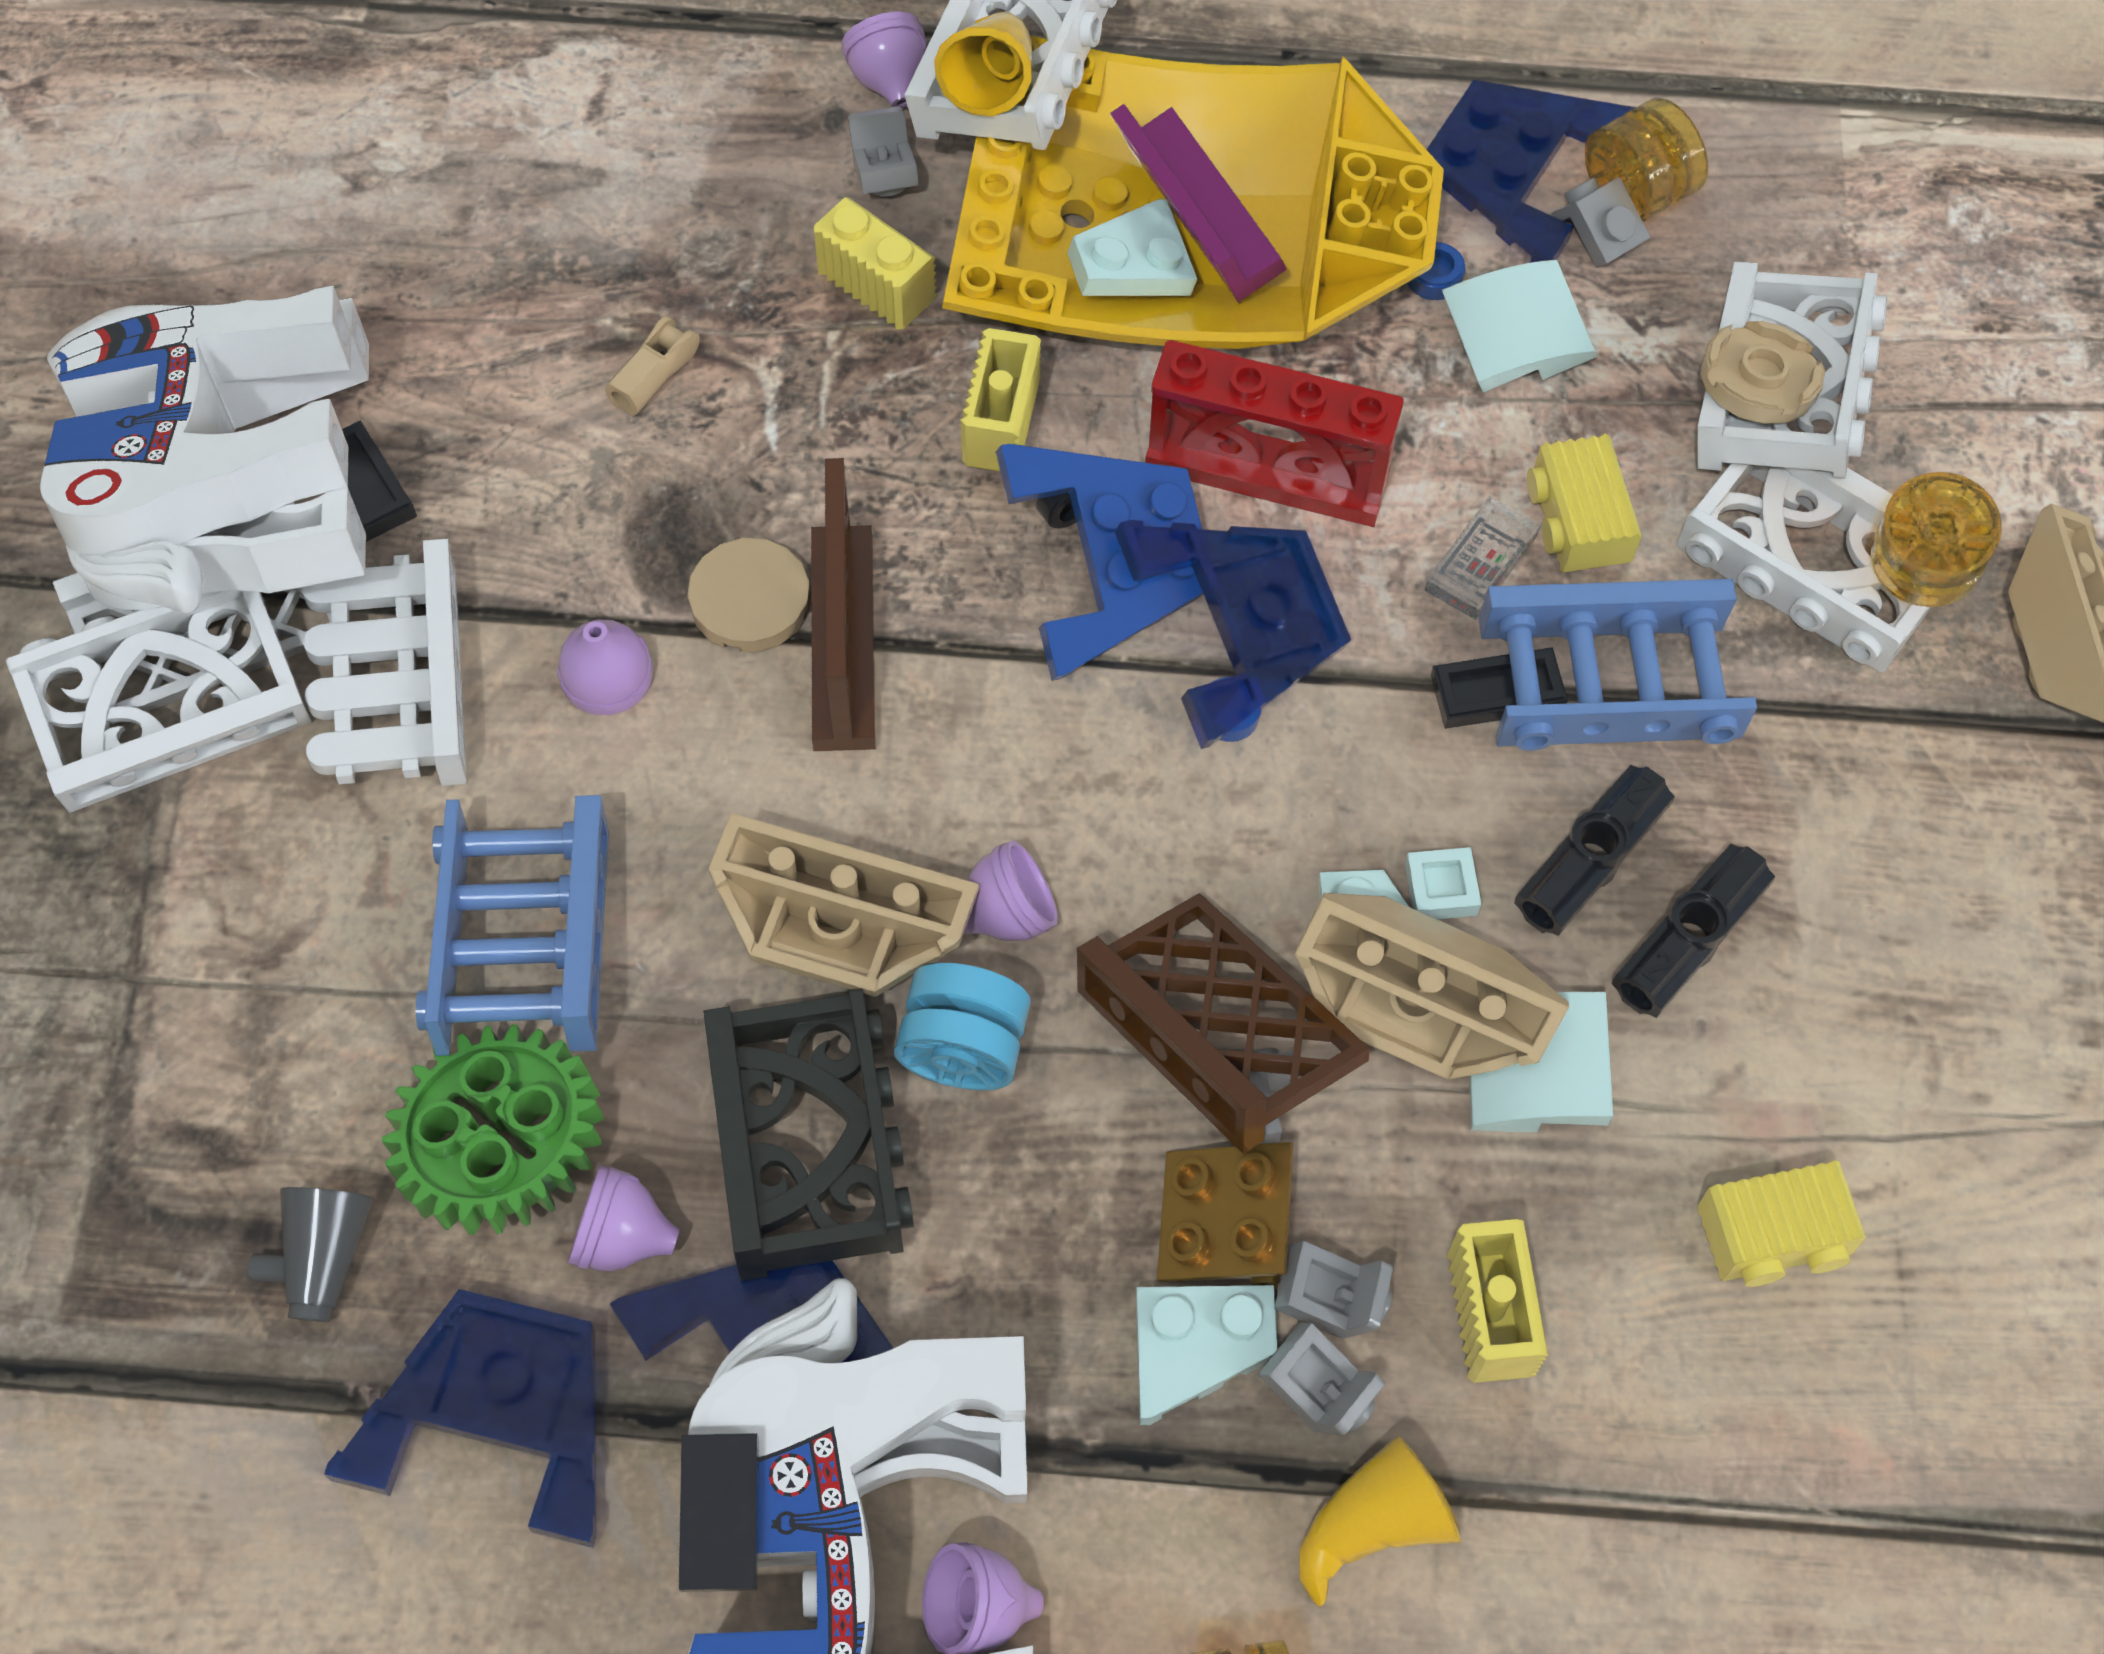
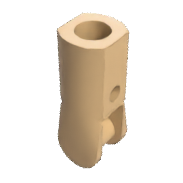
(649, 368)

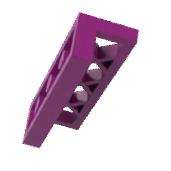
(1202, 201)

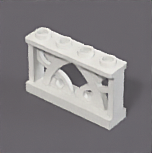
(1056, 70)
(1770, 299)
(1770, 571)
(124, 642)

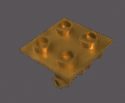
(1226, 1214)

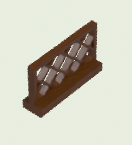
(842, 624)
(1184, 1055)

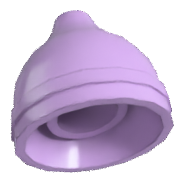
(885, 53)
(604, 667)
(1011, 897)
(620, 1224)
(975, 1600)

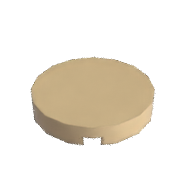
(1762, 372)
(749, 594)

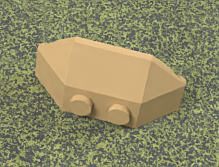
(2061, 610)
(835, 907)
(1425, 987)

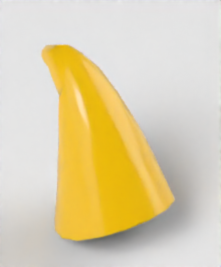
(986, 65)
(1379, 1507)

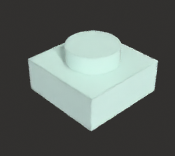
(1443, 883)

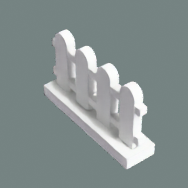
(389, 692)

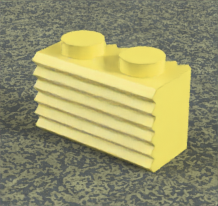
(874, 263)
(1000, 396)
(1584, 504)
(1781, 1223)
(1497, 1301)

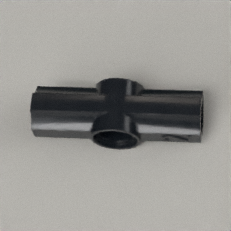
(1576, 874)
(1673, 954)

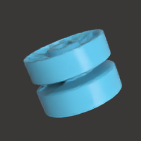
(962, 1026)

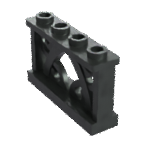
(762, 1208)

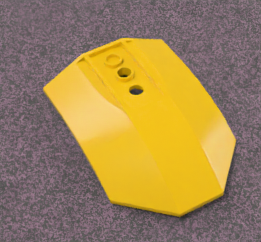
(1300, 146)

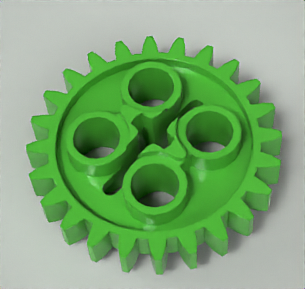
(450, 1174)

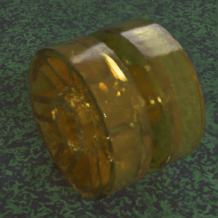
(1653, 153)
(1935, 539)

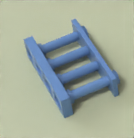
(1615, 609)
(574, 949)

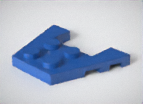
(1102, 497)

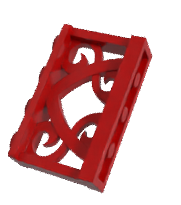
(1205, 395)

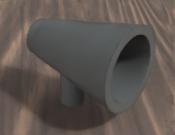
(318, 1248)

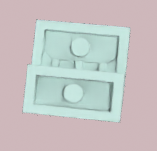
(1519, 323)
(1563, 1088)

